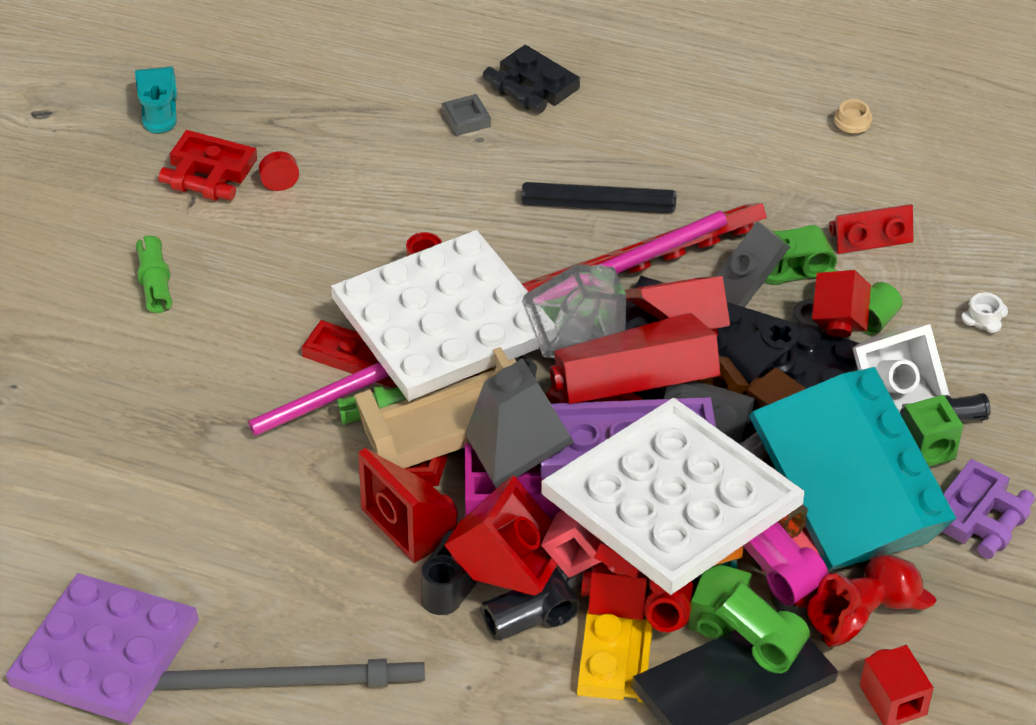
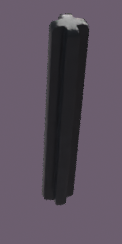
(598, 197)

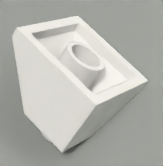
(905, 362)

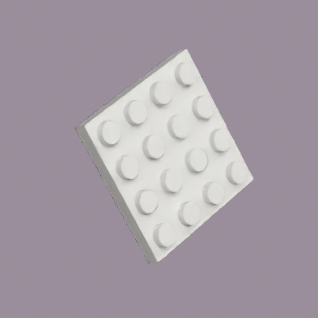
(438, 313)
(672, 494)

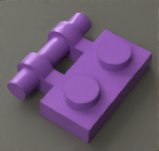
(973, 497)

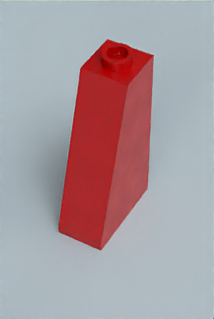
(637, 360)

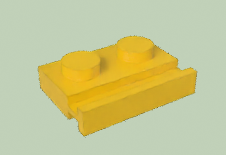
(612, 655)

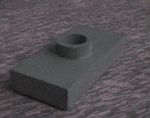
(751, 264)

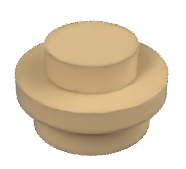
(853, 116)

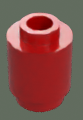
(669, 611)

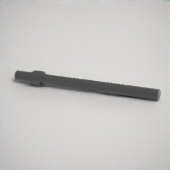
(375, 673)

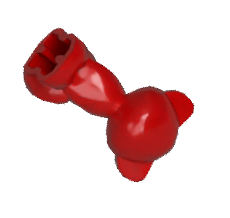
(845, 604)

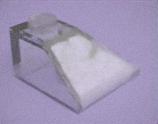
(576, 307)

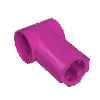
(789, 569)

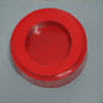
(278, 171)

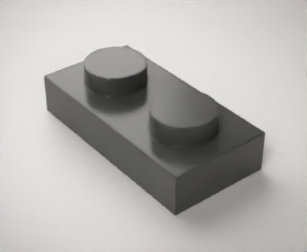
(729, 408)

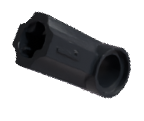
(519, 611)

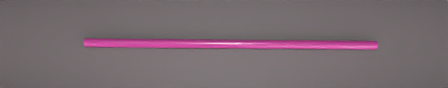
(376, 372)

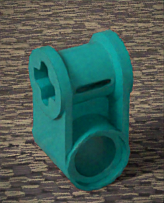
(158, 98)

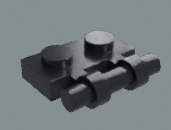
(532, 79)

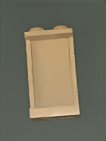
(426, 425)

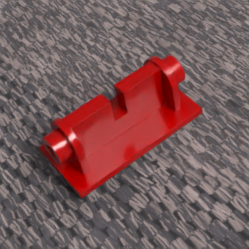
(873, 228)

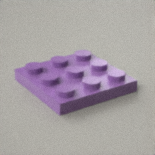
(103, 648)

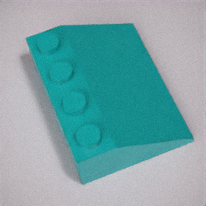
(857, 468)

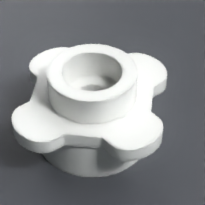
(985, 312)

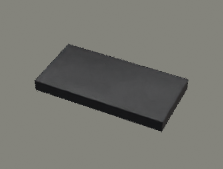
(726, 684)

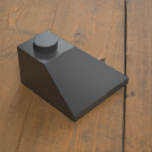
(514, 424)

